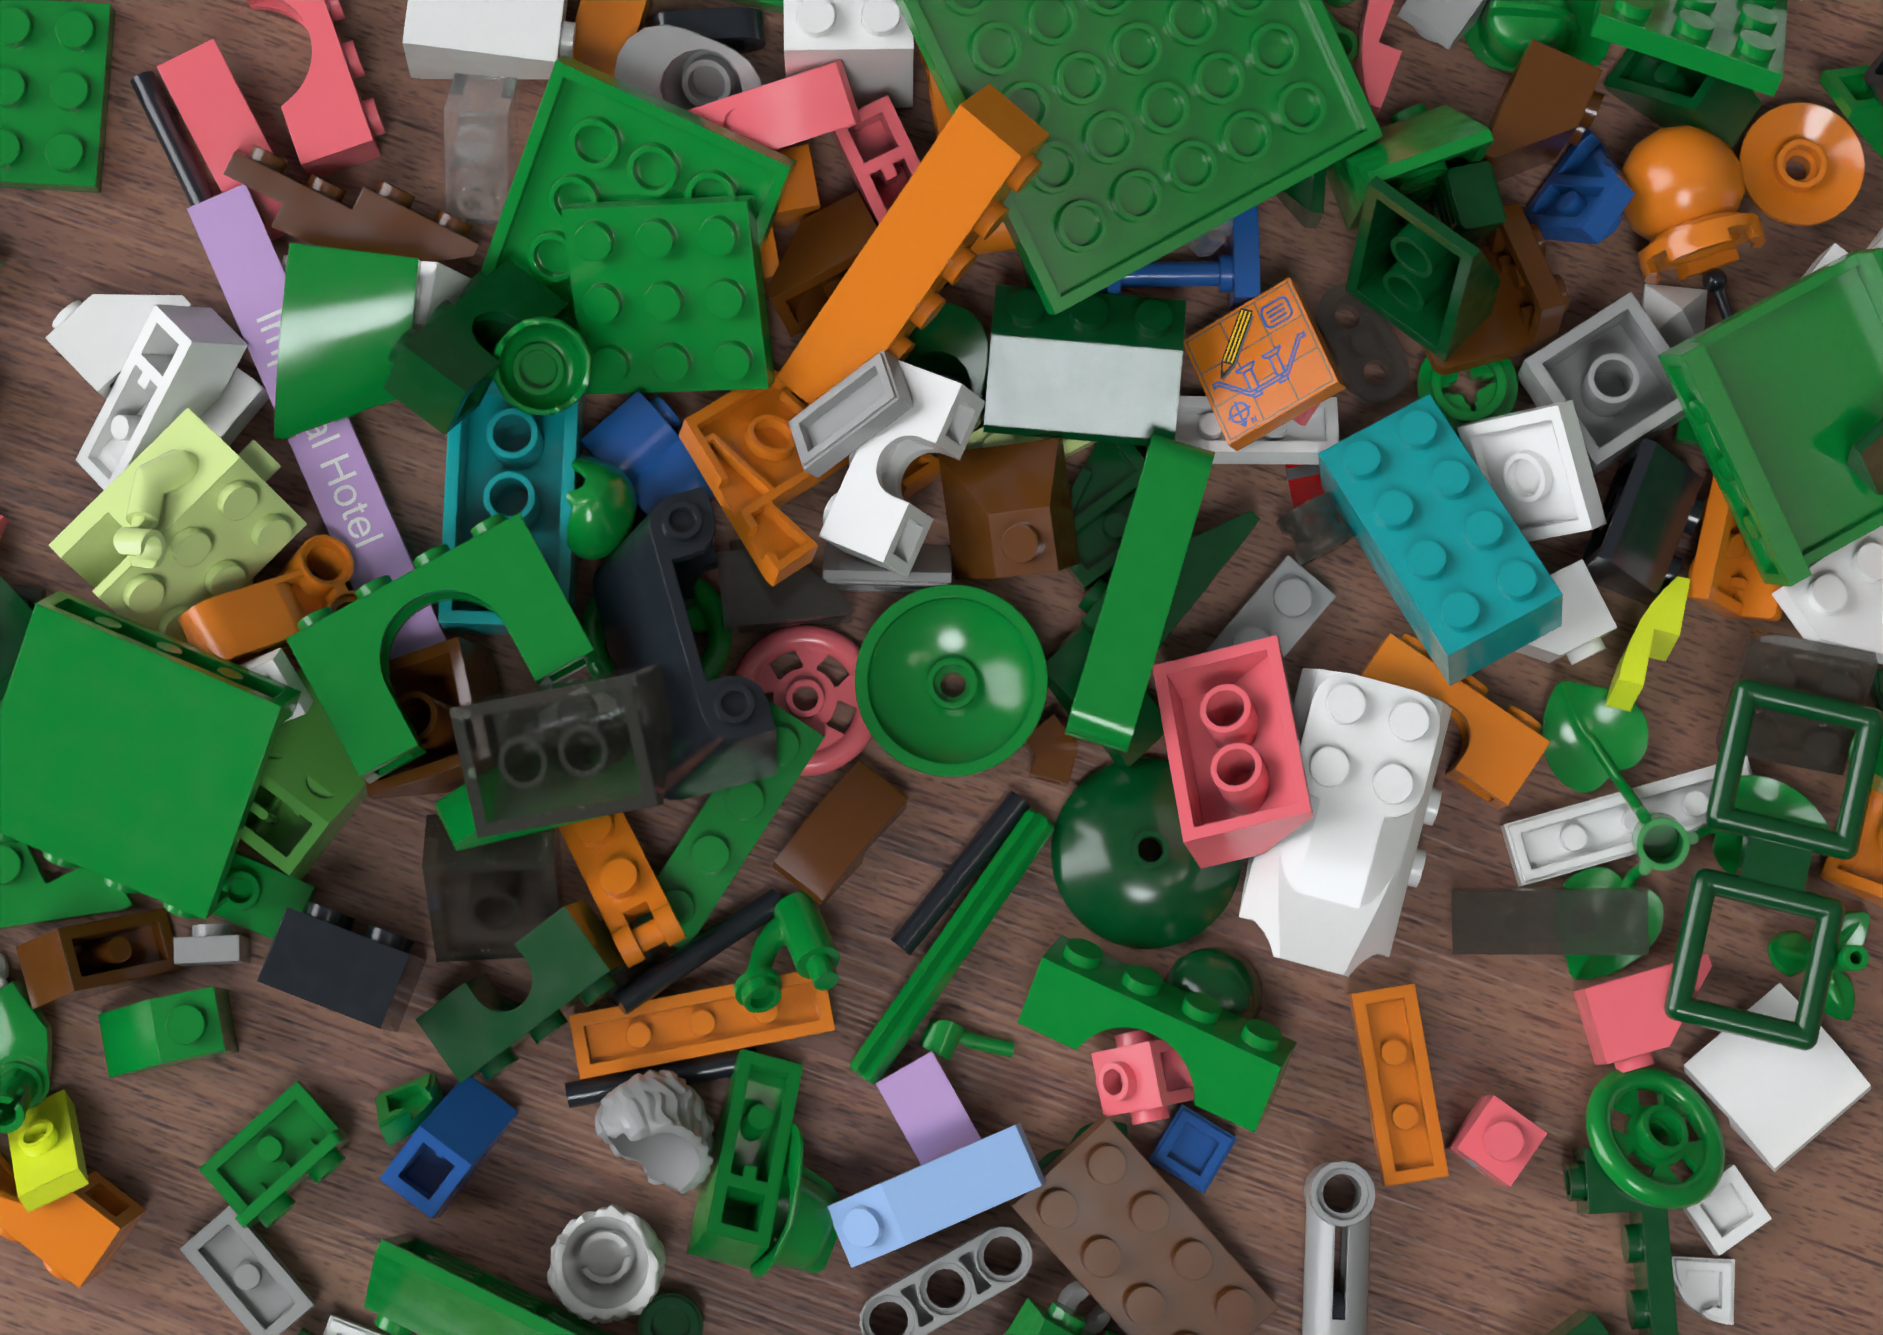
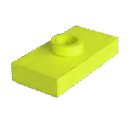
(48, 1153)

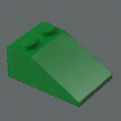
(1408, 157)

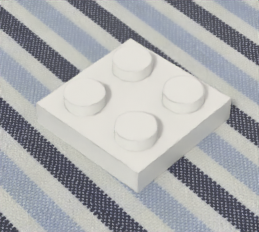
(1538, 469)

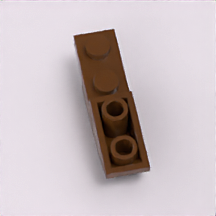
(375, 224)

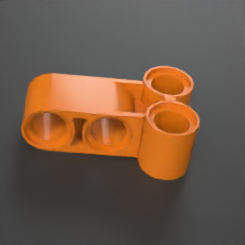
(264, 614)

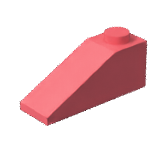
(877, 156)

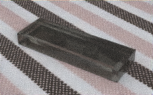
(1551, 921)

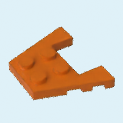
(755, 469)

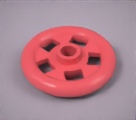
(812, 647)

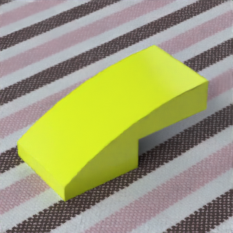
(1652, 639)

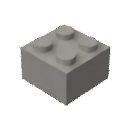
(1612, 377)

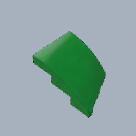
(337, 333)

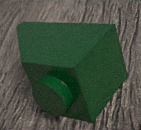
(1682, 96)

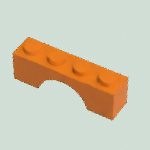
(74, 1233)

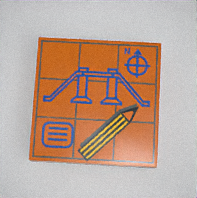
(1263, 364)

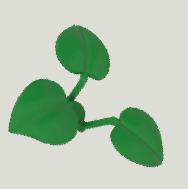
(1595, 743)

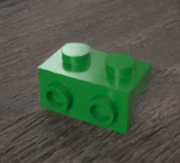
(275, 1156)

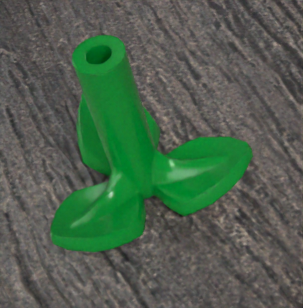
(1790, 953)

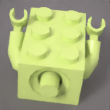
(179, 526)

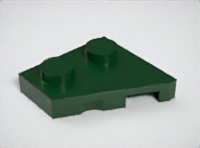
(1101, 508)

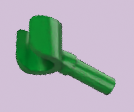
(944, 1036)

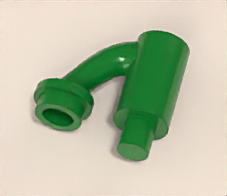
(805, 933)

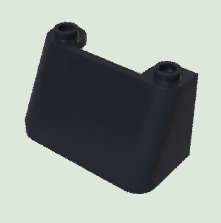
(642, 595)

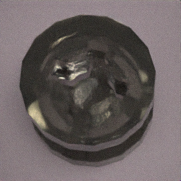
(1315, 529)

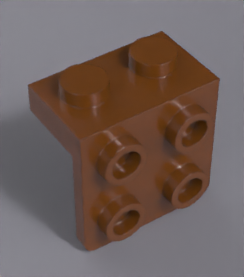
(1526, 304)

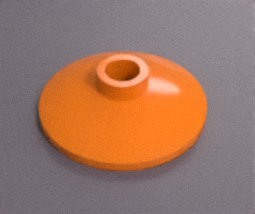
(1824, 148)

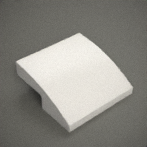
(1775, 1092)

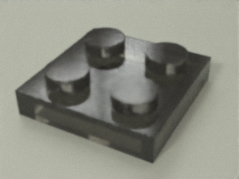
(1810, 668)

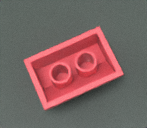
(1233, 750)

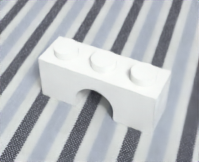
(869, 509)

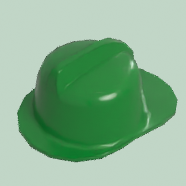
(1510, 25)
(802, 1222)

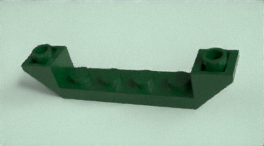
(1643, 1242)

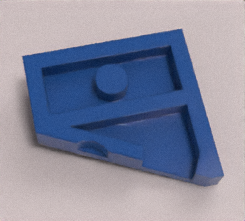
(1582, 195)

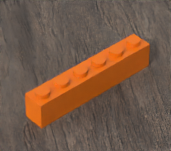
(921, 243)

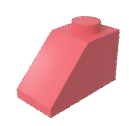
(1628, 1018)

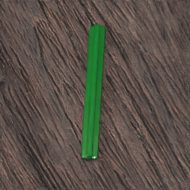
(952, 946)

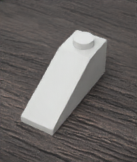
(175, 364)

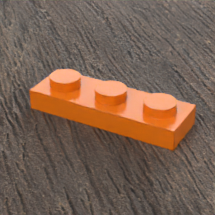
(1398, 1085)

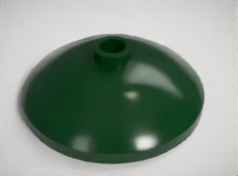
(1108, 881)

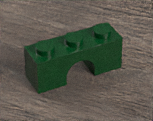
(451, 360)
(568, 961)

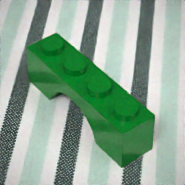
(1230, 1059)

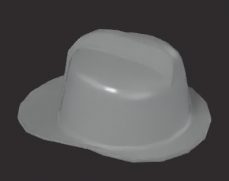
(683, 66)

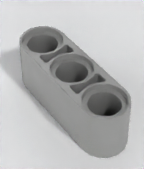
(969, 1263)

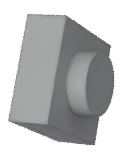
(211, 946)

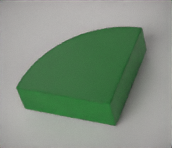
(407, 1106)

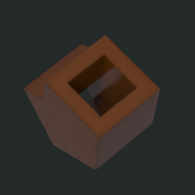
(1052, 752)

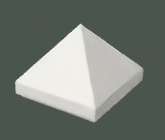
(1675, 311)

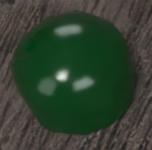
(1222, 976)

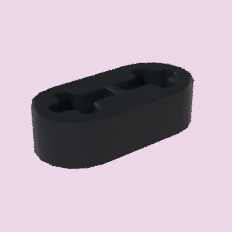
(736, 26)

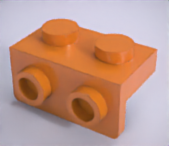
(1723, 570)

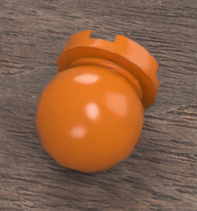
(1687, 203)

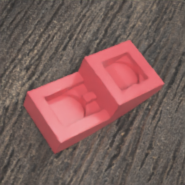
(1375, 61)

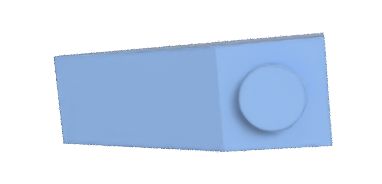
(936, 1195)

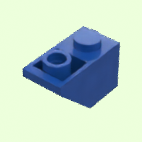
(449, 1147)

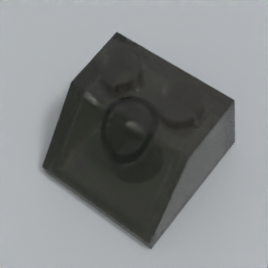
(489, 893)

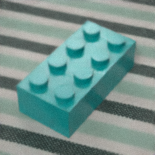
(511, 466)
(1440, 540)

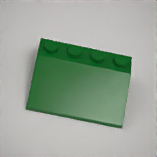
(439, 1294)

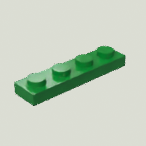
(731, 828)

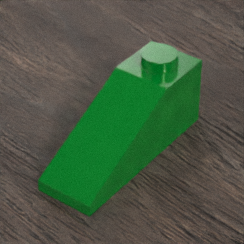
(749, 1156)

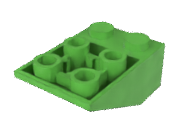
(303, 792)

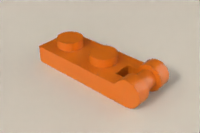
(622, 884)

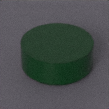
(671, 1315)

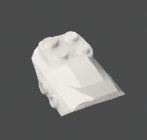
(1370, 769)

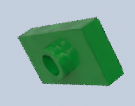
(261, 896)

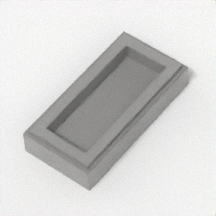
(850, 413)

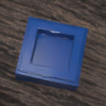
(1192, 1149)

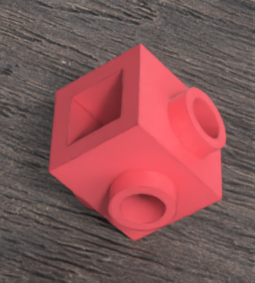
(1134, 1079)

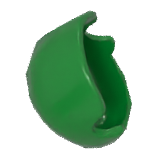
(542, 366)
(601, 508)

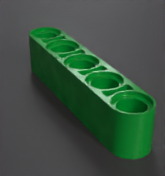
(1139, 593)

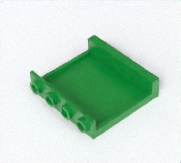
(1780, 405)
(133, 753)

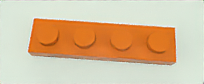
(694, 1027)

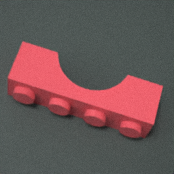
(327, 114)

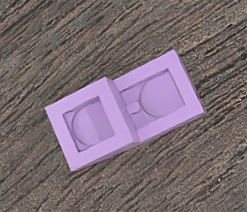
(927, 1109)

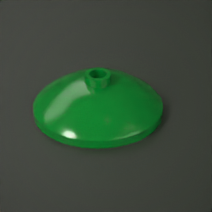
(942, 635)

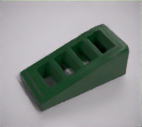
(1469, 201)

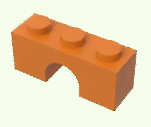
(1495, 745)

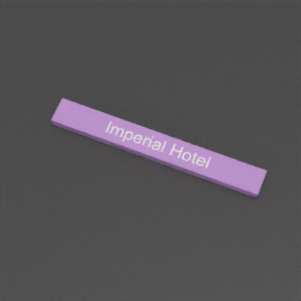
(328, 454)

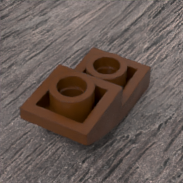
(840, 832)

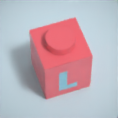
(1496, 1140)

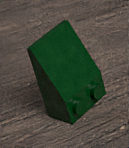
(1419, 272)

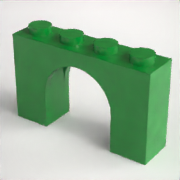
(350, 649)

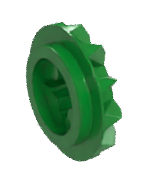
(1489, 402)

